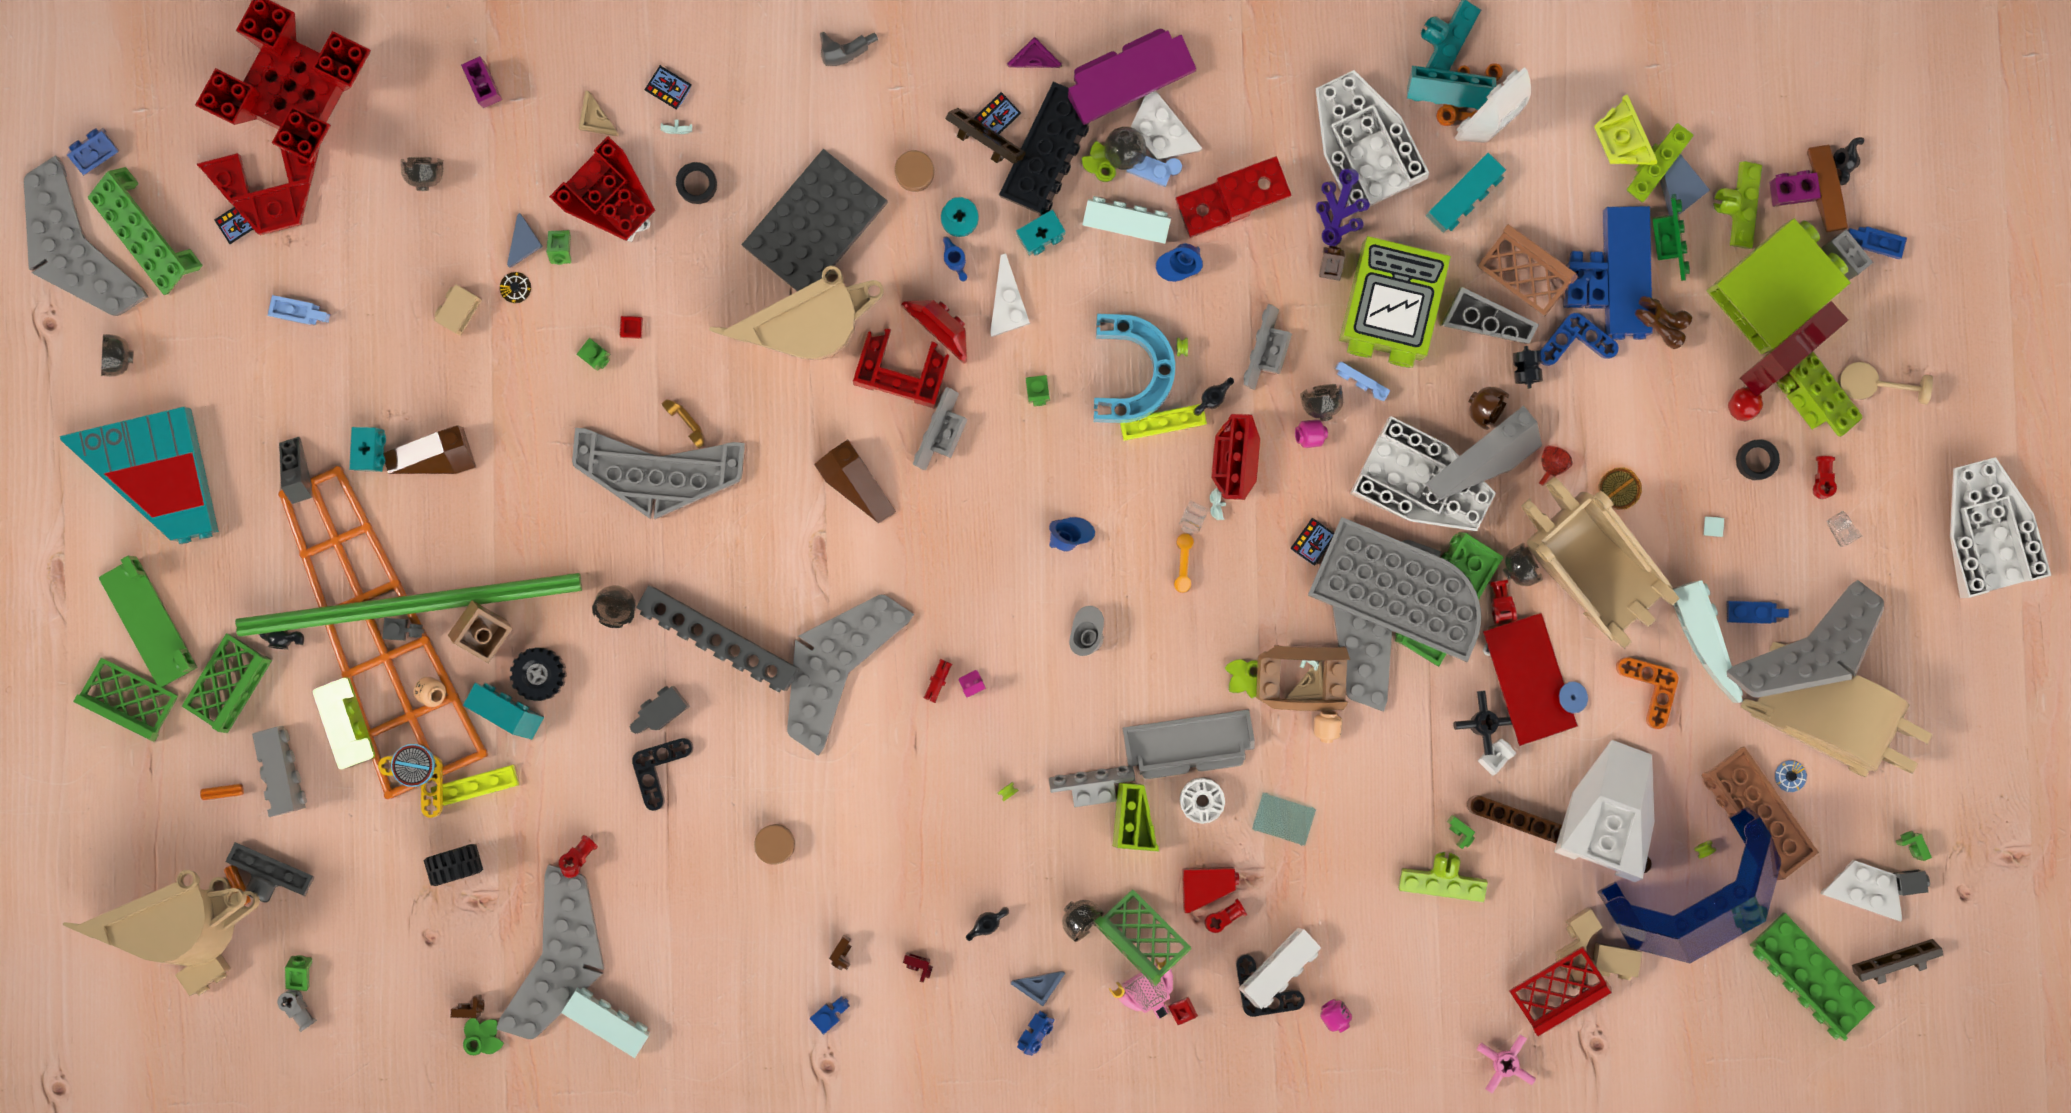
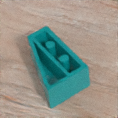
(503, 711)

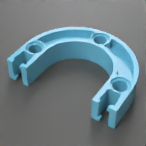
(1160, 353)

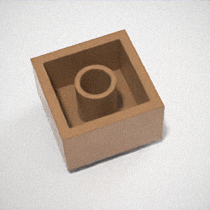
(480, 631)

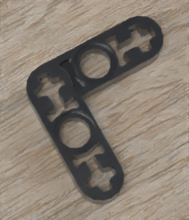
(650, 769)
(1265, 1011)

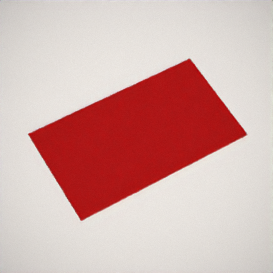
(1529, 678)

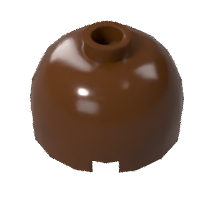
(1487, 406)

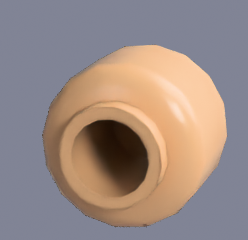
(429, 691)
(1327, 726)

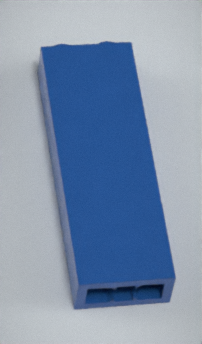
(1629, 269)

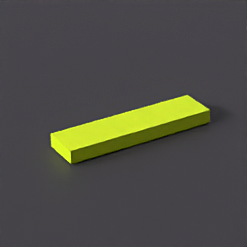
(1163, 422)
(478, 785)

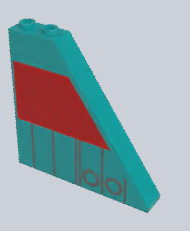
(155, 468)

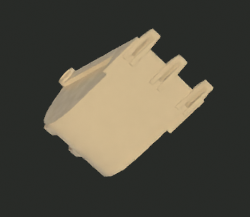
(810, 321)
(1597, 561)
(1843, 720)
(174, 923)

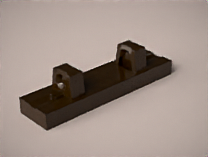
(971, 127)
(1896, 960)

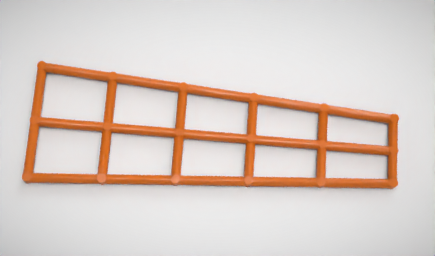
(385, 656)

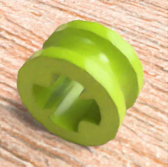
(1182, 347)
(1786, 383)
(1007, 791)
(1705, 849)

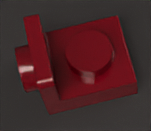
(915, 962)

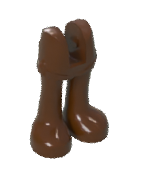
(1676, 321)

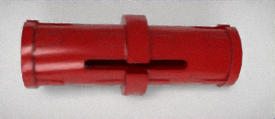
(937, 681)

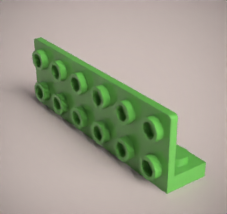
(138, 232)
(147, 621)

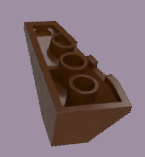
(434, 454)

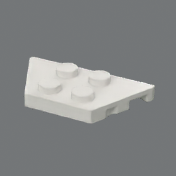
(1162, 129)
(1867, 889)

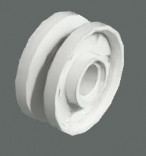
(1205, 813)

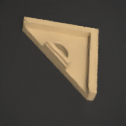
(594, 119)
(1310, 685)

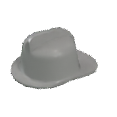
(1087, 631)

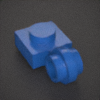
(826, 1018)

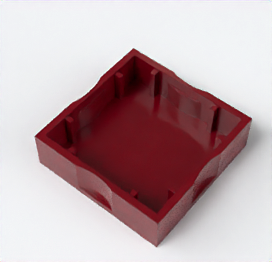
(1794, 348)

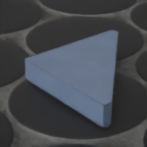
(523, 242)
(1040, 986)

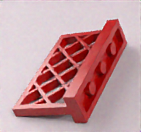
(1573, 1005)

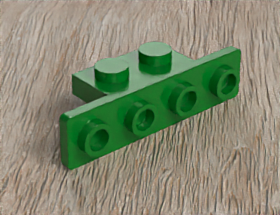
(1669, 237)

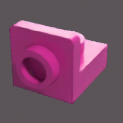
(971, 683)

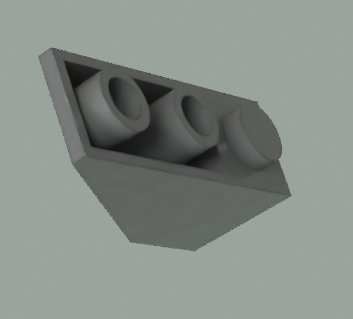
(294, 471)

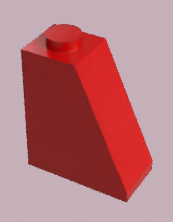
(1207, 885)

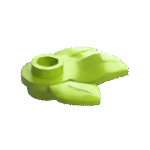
(1097, 162)
(1242, 678)

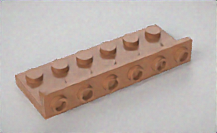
(1741, 784)

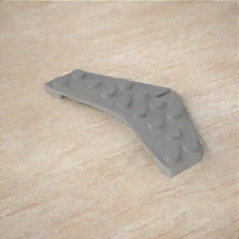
(58, 238)
(669, 479)
(837, 650)
(1368, 652)
(1824, 657)
(568, 945)

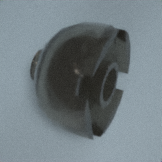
(1125, 147)
(422, 172)
(115, 355)
(1323, 401)
(1521, 566)
(614, 606)
(1080, 918)

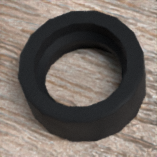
(696, 199)
(1767, 446)

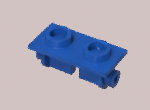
(1031, 1042)

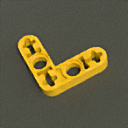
(424, 792)

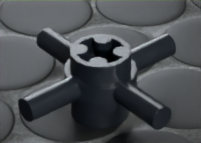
(1491, 726)

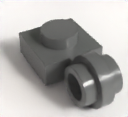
(397, 628)

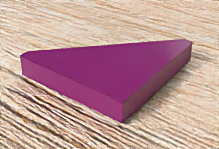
(1034, 56)

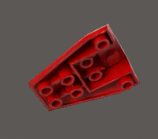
(606, 193)

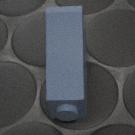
(1684, 182)

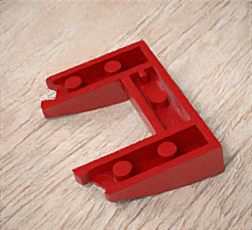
(872, 376)

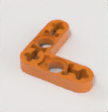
(1660, 687)

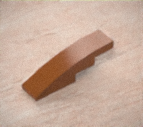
(1831, 202)

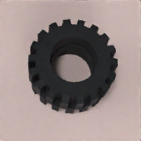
(453, 865)

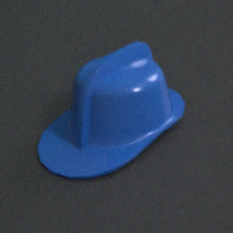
(1179, 263)
(1069, 533)

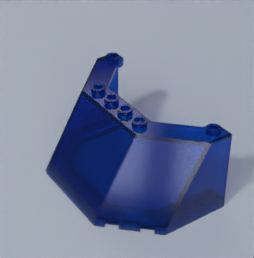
(1716, 917)

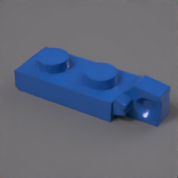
(1879, 241)
(1754, 612)

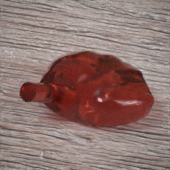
(1554, 462)

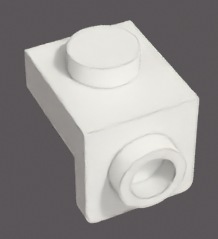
(1501, 754)

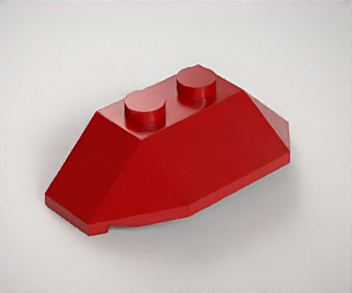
(940, 324)
(1236, 457)

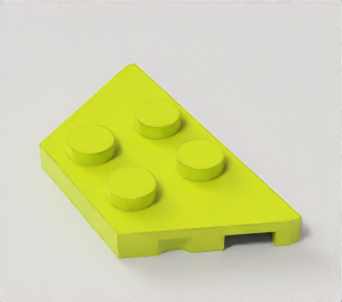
(1624, 136)

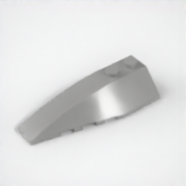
(1490, 456)

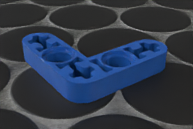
(1572, 333)

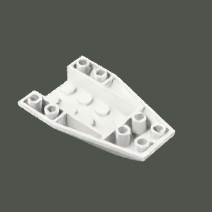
(1501, 108)

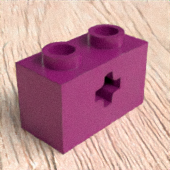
(481, 82)

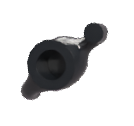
(1847, 159)
(1213, 396)
(282, 639)
(987, 923)

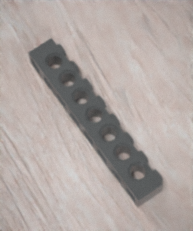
(785, 671)

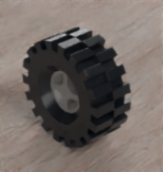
(528, 677)

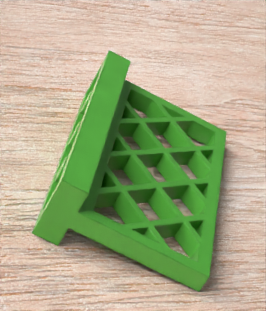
(238, 695)
(117, 716)
(1132, 952)

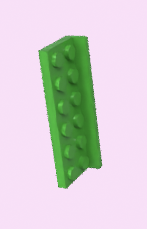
(1477, 564)
(1811, 977)

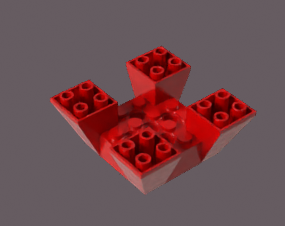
(327, 75)

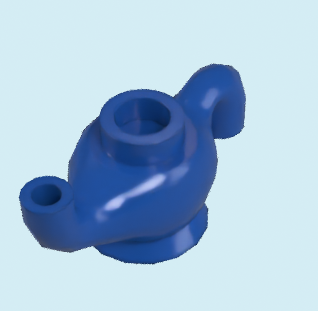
(954, 258)

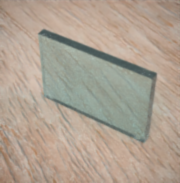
(1283, 819)

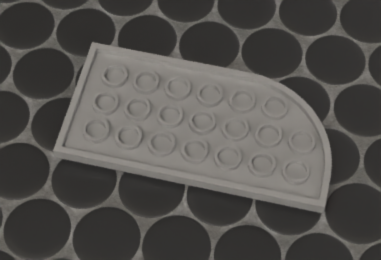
(1399, 589)

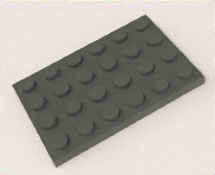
(814, 222)

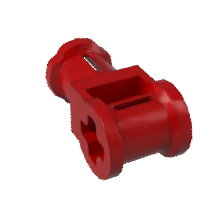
(1824, 477)
(1502, 602)
(576, 857)
(1225, 916)

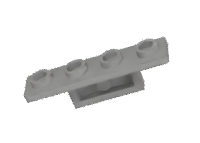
(1269, 348)
(942, 432)
(1092, 786)

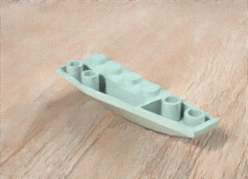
(1704, 634)

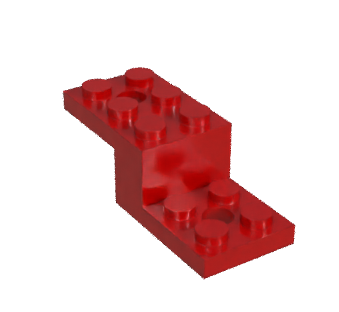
(1233, 196)

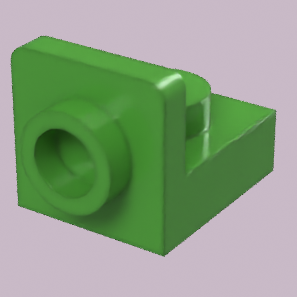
(559, 247)
(594, 355)
(1037, 390)
(1460, 828)
(1918, 846)
(297, 973)

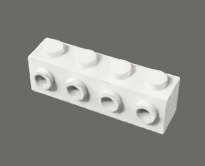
(1280, 968)

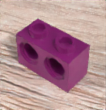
(1795, 192)

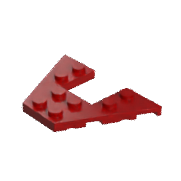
(268, 208)

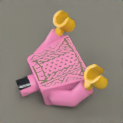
(1142, 995)

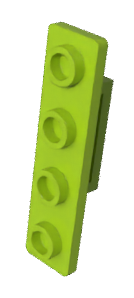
(1666, 153)

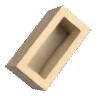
(457, 309)
(1617, 960)
(197, 978)

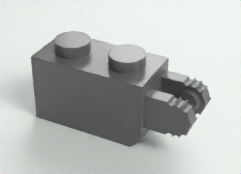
(660, 711)

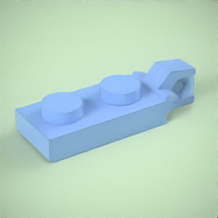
(296, 311)
(1363, 382)

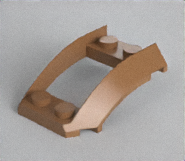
(1333, 677)

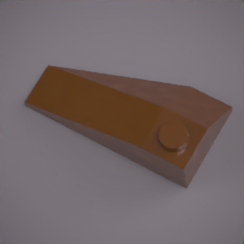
(850, 477)

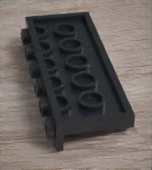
(1048, 150)

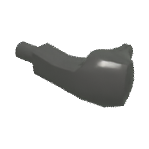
(836, 54)

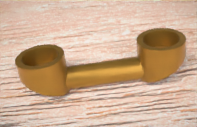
(697, 434)

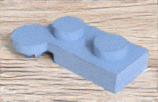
(1156, 171)

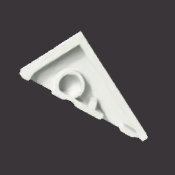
(1008, 306)

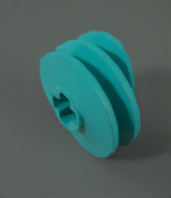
(968, 223)

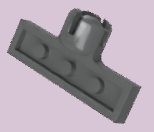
(268, 873)

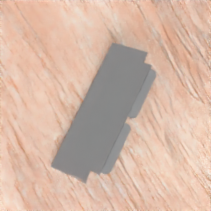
(1196, 742)

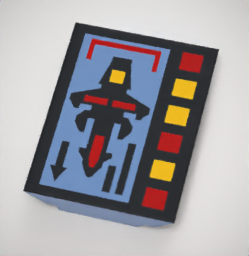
(668, 87)
(998, 113)
(233, 225)
(1312, 541)

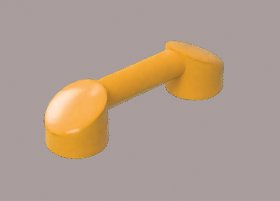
(1183, 583)

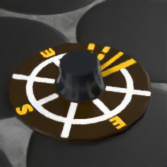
(515, 287)

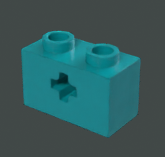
(1046, 223)
(360, 457)

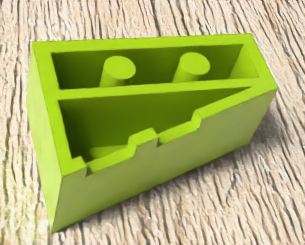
(1133, 820)

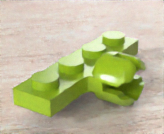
(1741, 204)
(1443, 880)

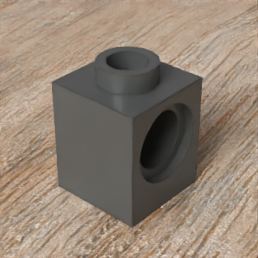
(1912, 882)

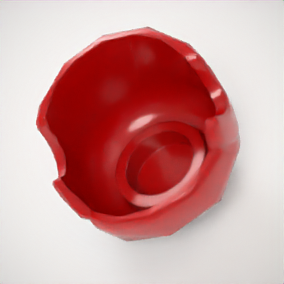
(1745, 404)

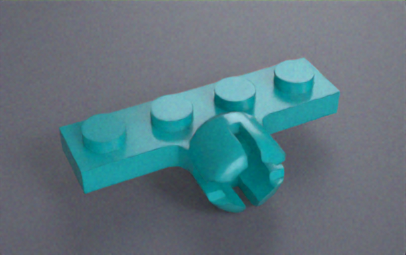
(1450, 36)

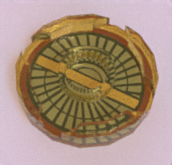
(1621, 487)

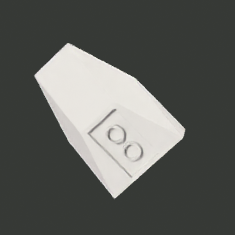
(1368, 136)
(1397, 476)
(1992, 531)
(1612, 813)

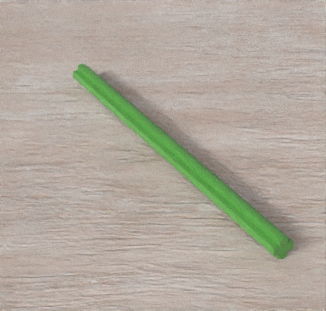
(408, 604)

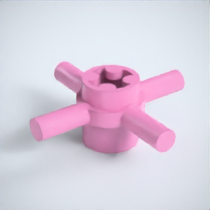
(1514, 1068)

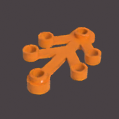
(1453, 110)

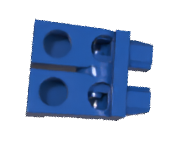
(1592, 282)

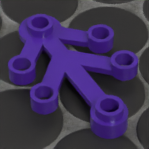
(1339, 208)

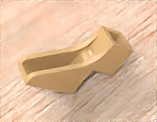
(1582, 927)

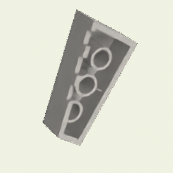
(1481, 316)
(279, 771)

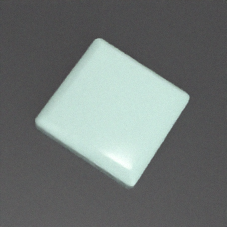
(1713, 526)

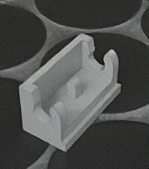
(1850, 252)

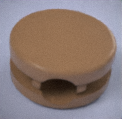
(914, 171)
(774, 844)

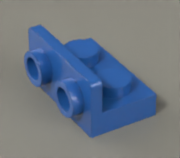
(92, 151)

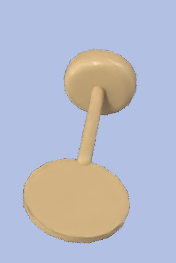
(1862, 380)

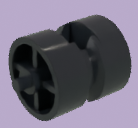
(1527, 367)

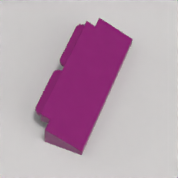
(1130, 75)

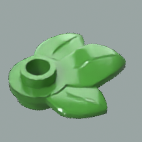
(483, 1034)

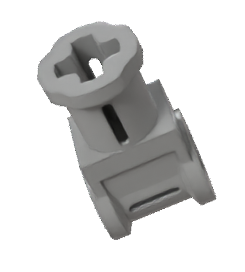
(296, 1008)

